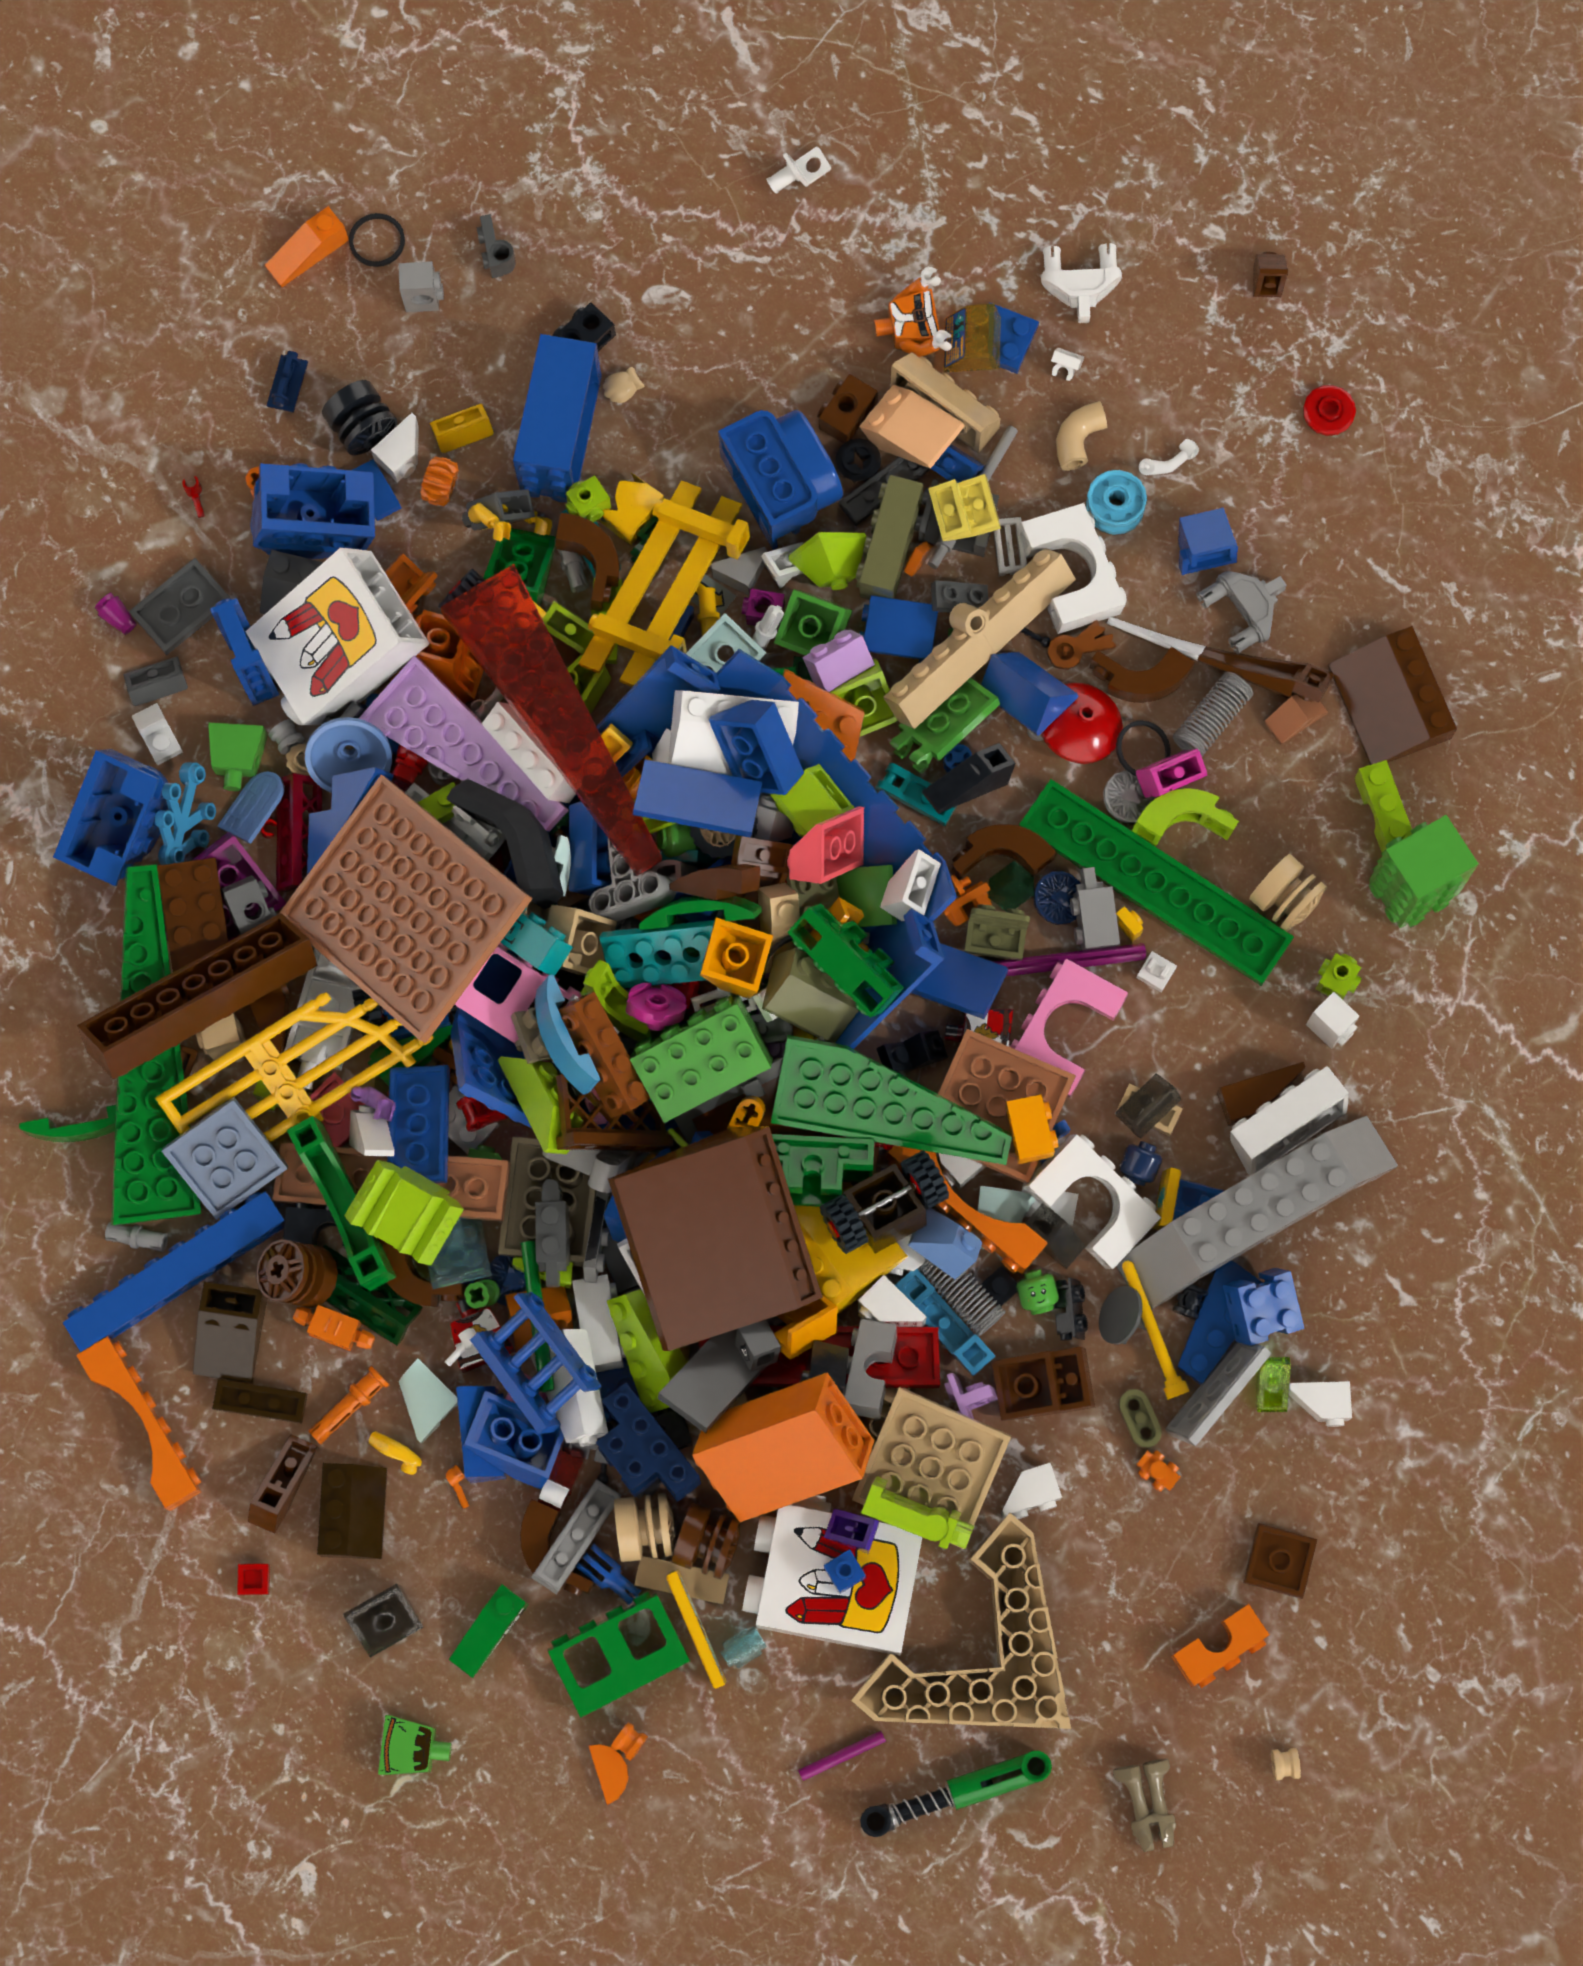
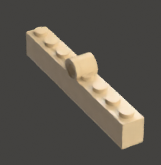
(978, 636)

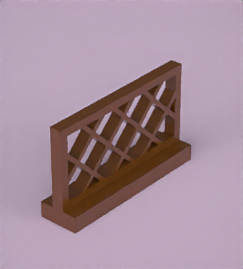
(607, 1139)

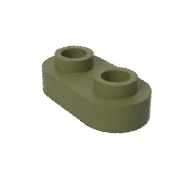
(1140, 1419)

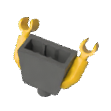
(501, 510)

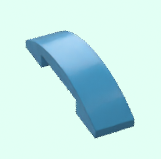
(576, 1068)
(952, 1331)

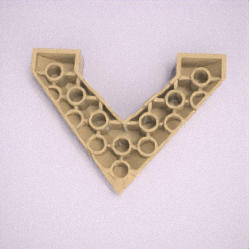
(1026, 1683)

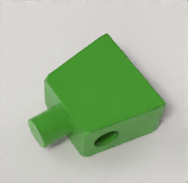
(236, 751)

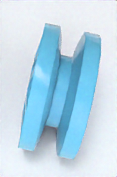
(1120, 486)

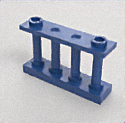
(508, 1367)

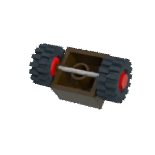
(885, 1205)

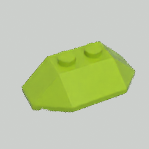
(538, 1096)

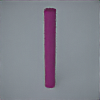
(841, 1755)

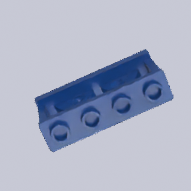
(248, 661)

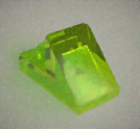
(1273, 1385)

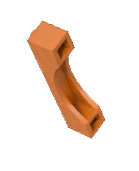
(1011, 1241)
(170, 1475)

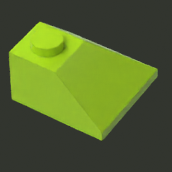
(830, 558)
(867, 693)

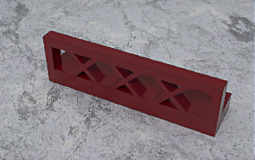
(290, 826)

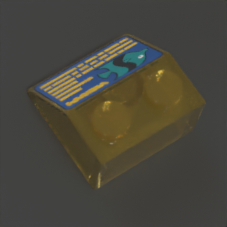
(973, 339)

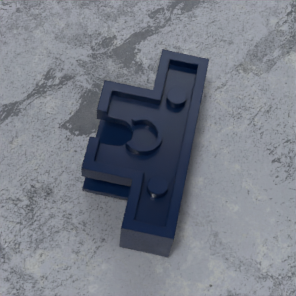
(642, 1448)

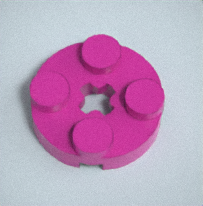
(656, 1005)

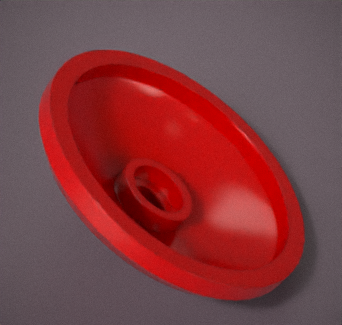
(1083, 738)

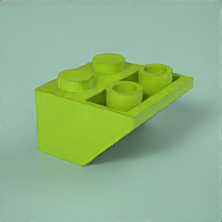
(812, 800)

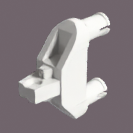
(1081, 287)

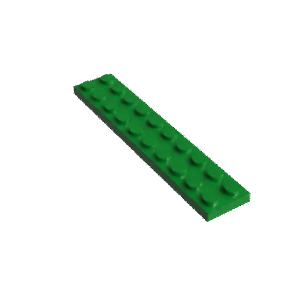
(1157, 882)

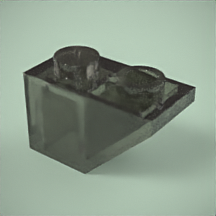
(1062, 1240)

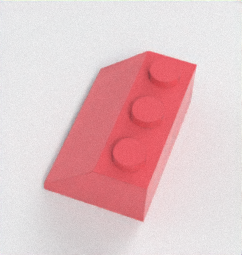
(829, 848)

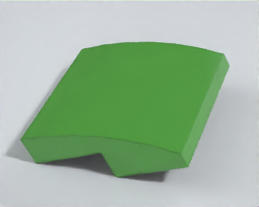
(865, 890)

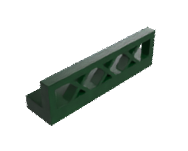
(373, 1312)

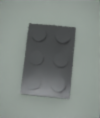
(179, 606)

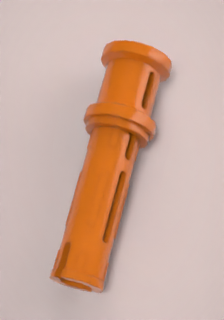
(359, 1395)

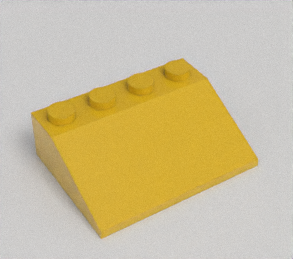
(842, 1275)

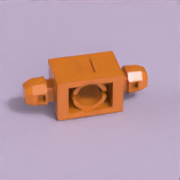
(334, 1328)

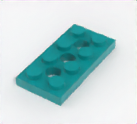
(646, 943)

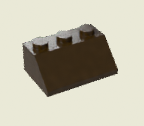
(352, 1511)

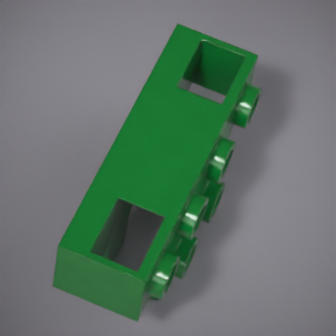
(845, 961)
(819, 1165)

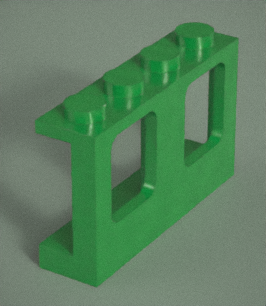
(626, 1671)

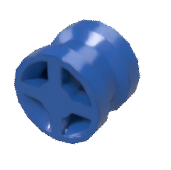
(956, 755)

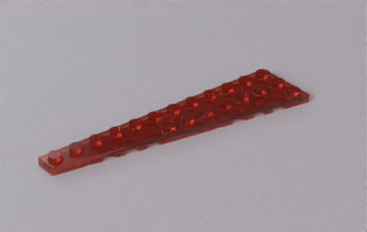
(522, 661)

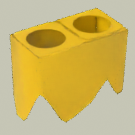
(634, 506)

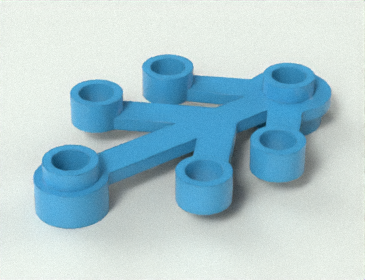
(174, 847)

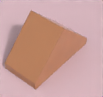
(1294, 717)

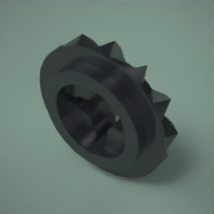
(864, 449)

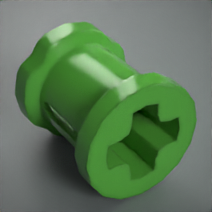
(490, 1291)

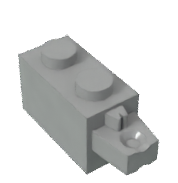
(1094, 913)

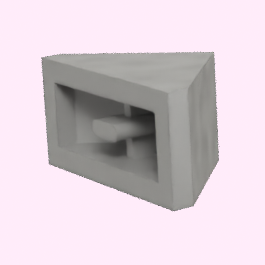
(740, 573)

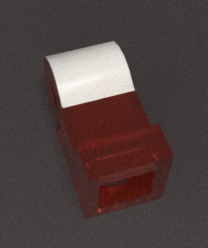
(561, 1481)

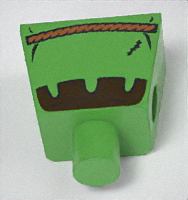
(410, 1747)

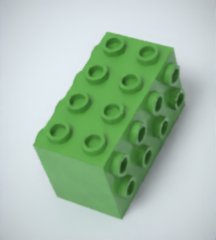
(1422, 872)
(701, 1057)

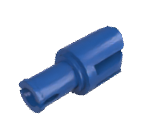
(612, 1578)

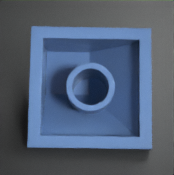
(946, 1244)

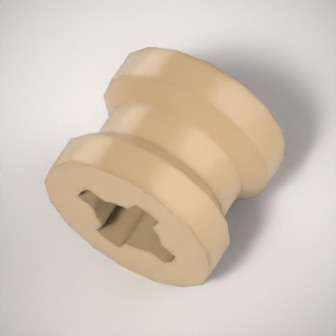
(1285, 1764)

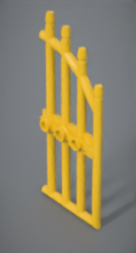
(278, 1077)

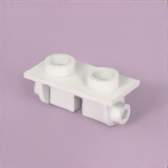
(484, 834)

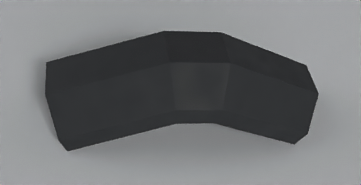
(525, 837)

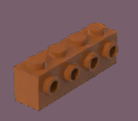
(594, 1034)

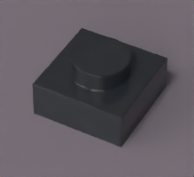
(1000, 1286)

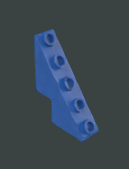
(347, 793)

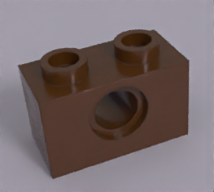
(845, 424)

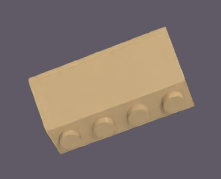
(940, 389)

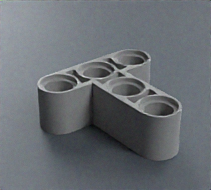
(629, 893)
(597, 1164)

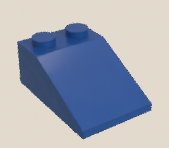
(511, 1443)

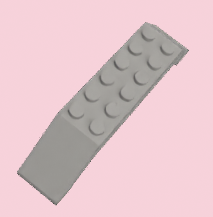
(1258, 1208)

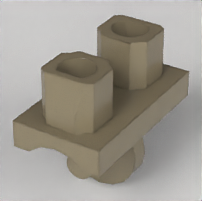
(529, 1036)

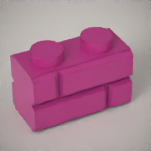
(1171, 773)

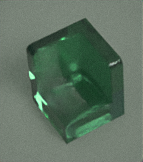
(1011, 886)

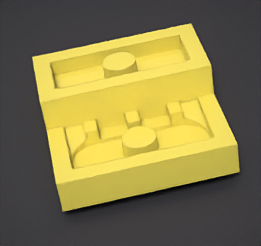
(964, 508)

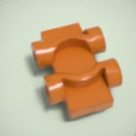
(1153, 1465)

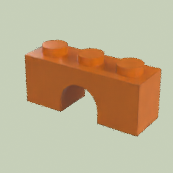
(1244, 1634)

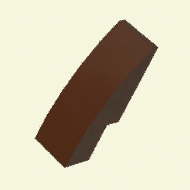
(719, 881)

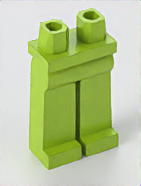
(911, 1516)

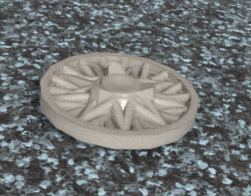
(1124, 797)

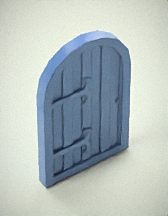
(253, 806)

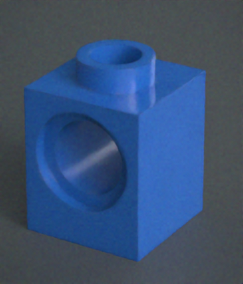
(844, 1571)

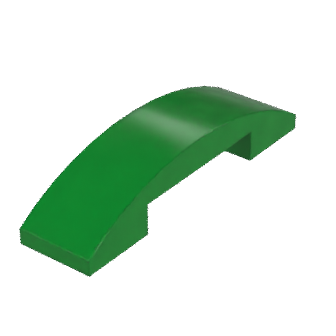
(734, 909)
(45, 1129)

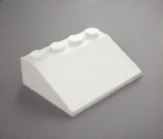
(692, 736)

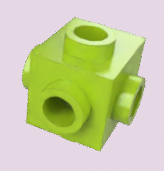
(587, 499)
(1331, 981)

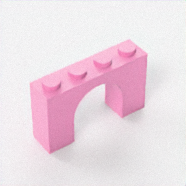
(1069, 986)

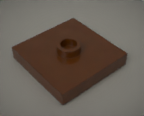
(1280, 1561)

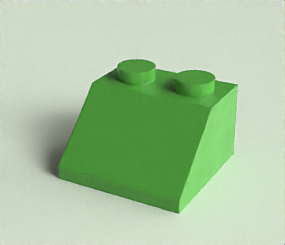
(810, 622)

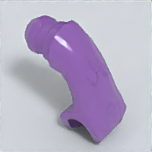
(372, 1097)

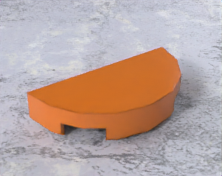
(610, 1770)

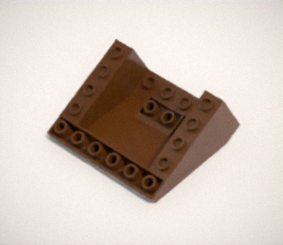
(715, 1236)

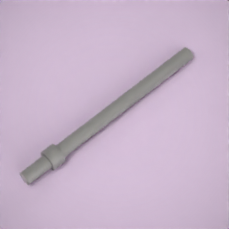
(989, 468)

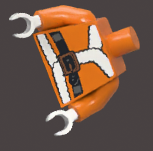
(914, 318)

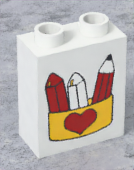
(336, 637)
(803, 1600)

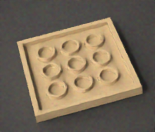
(934, 1456)

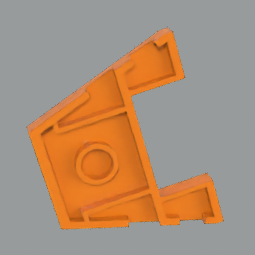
(833, 711)

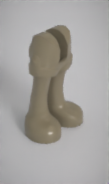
(1154, 1773)

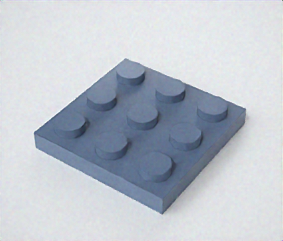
(225, 1158)

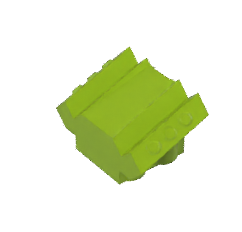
(405, 1211)

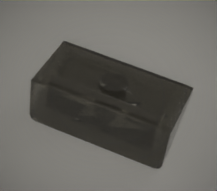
(1148, 1105)

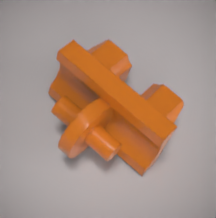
(976, 894)

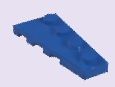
(1213, 1328)

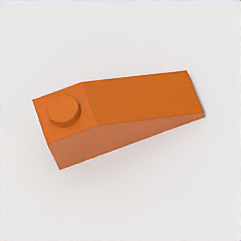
(307, 246)

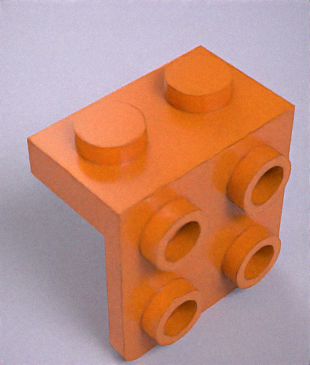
(410, 581)

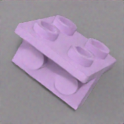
(976, 1396)

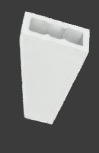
(583, 1414)

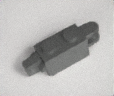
(552, 1233)

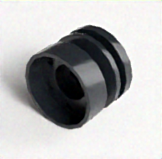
(359, 417)

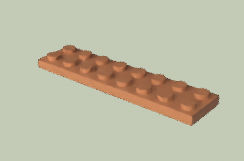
(474, 1182)

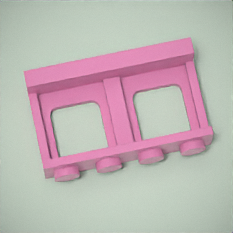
(519, 998)

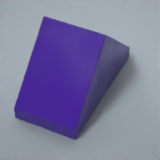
(852, 1530)

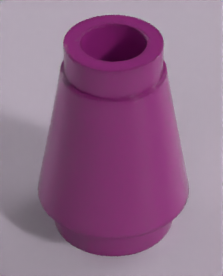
(115, 613)

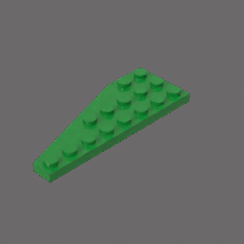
(853, 1096)

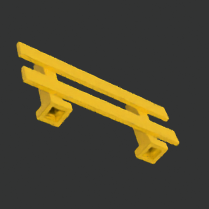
(651, 644)

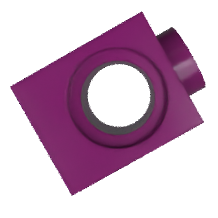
(757, 598)

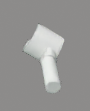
(465, 1337)

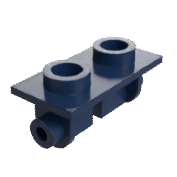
(287, 382)

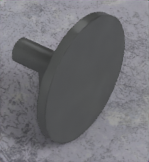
(1121, 1315)

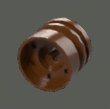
(296, 1273)
(706, 1541)

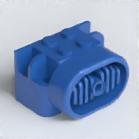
(779, 470)
(312, 510)
(113, 817)

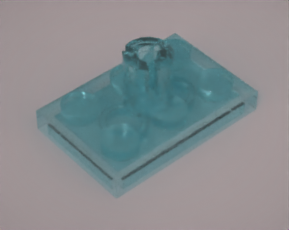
(462, 1255)

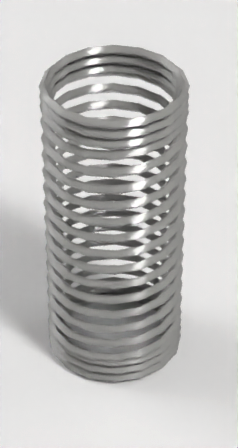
(1210, 721)
(985, 1323)

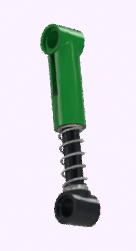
(960, 1792)

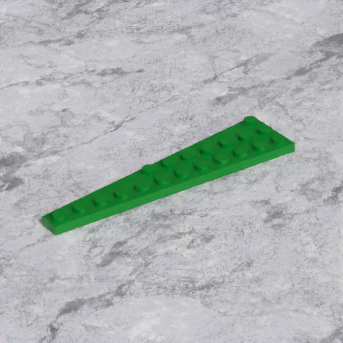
(143, 1178)

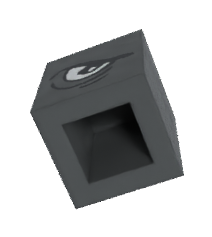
(757, 1345)

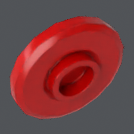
(1329, 410)

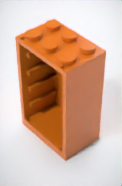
(784, 1448)

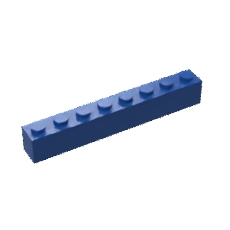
(176, 1272)

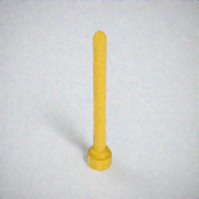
(1173, 1383)

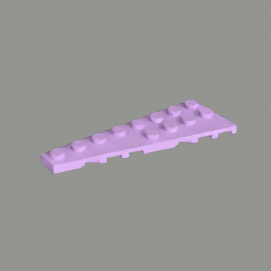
(440, 728)

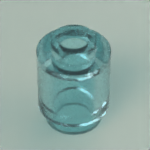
(743, 1647)

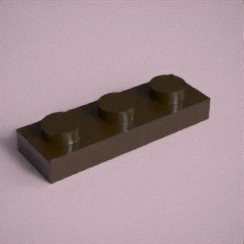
(260, 1401)

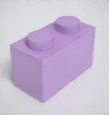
(838, 660)

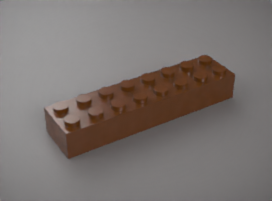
(197, 996)

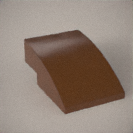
(1043, 1384)

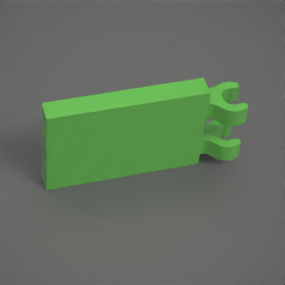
(945, 725)

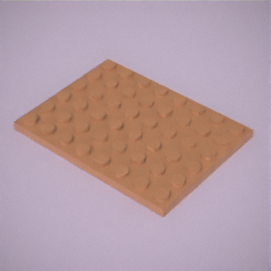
(405, 908)

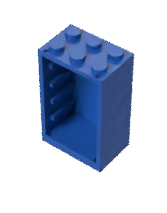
(557, 416)

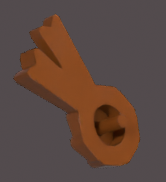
(1067, 651)

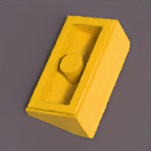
(462, 428)

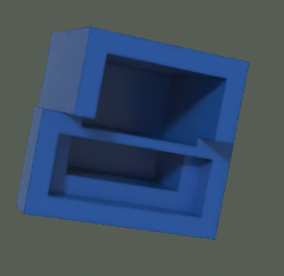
(1205, 541)

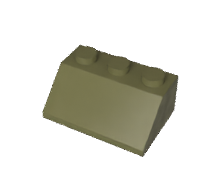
(807, 996)

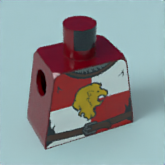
(995, 1026)

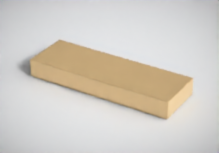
(653, 1574)

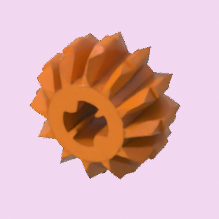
(439, 481)

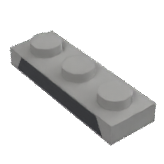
(598, 1237)

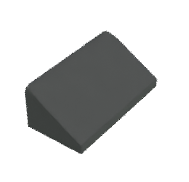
(155, 681)

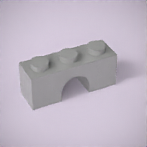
(873, 1344)

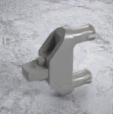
(1252, 599)

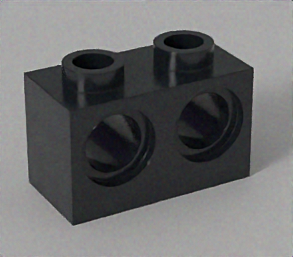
(576, 327)

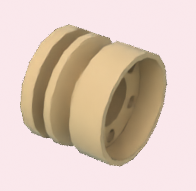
(1288, 892)
(644, 1527)

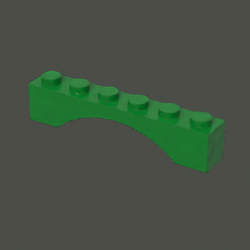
(333, 1182)

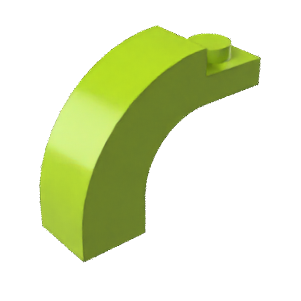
(1182, 806)
(614, 1000)

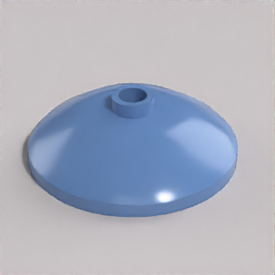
(327, 752)

